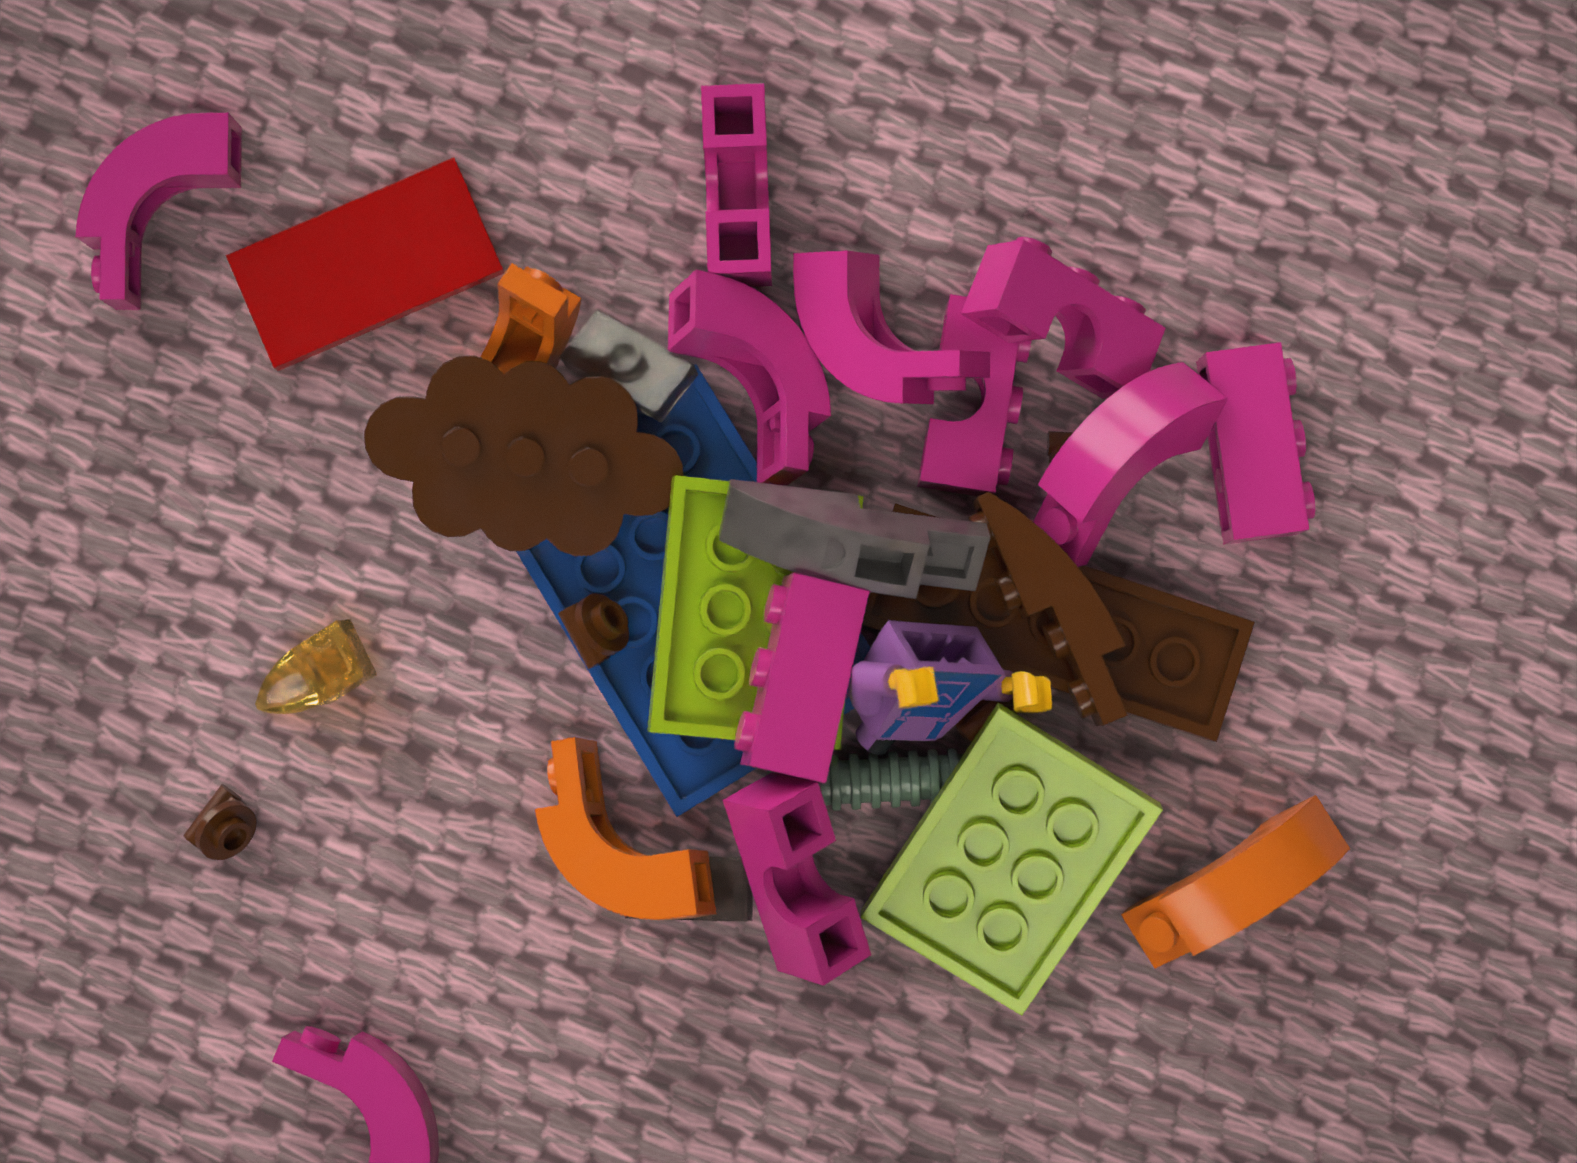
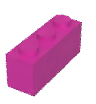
(1257, 445)
(801, 676)

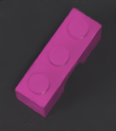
(736, 182)
(1025, 287)
(970, 452)
(806, 922)

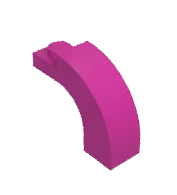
(141, 176)
(849, 335)
(767, 354)
(1116, 446)
(378, 1083)

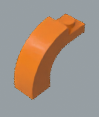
(532, 319)
(600, 862)
(1240, 886)

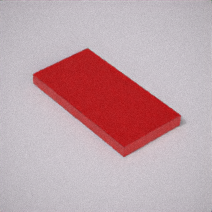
(365, 264)

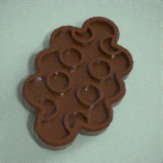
(523, 455)

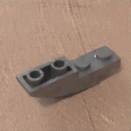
(841, 543)

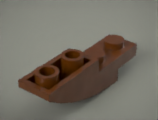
(1043, 577)

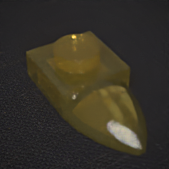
(316, 671)

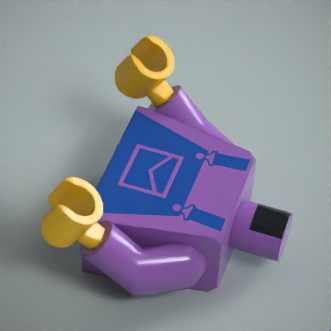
(928, 678)

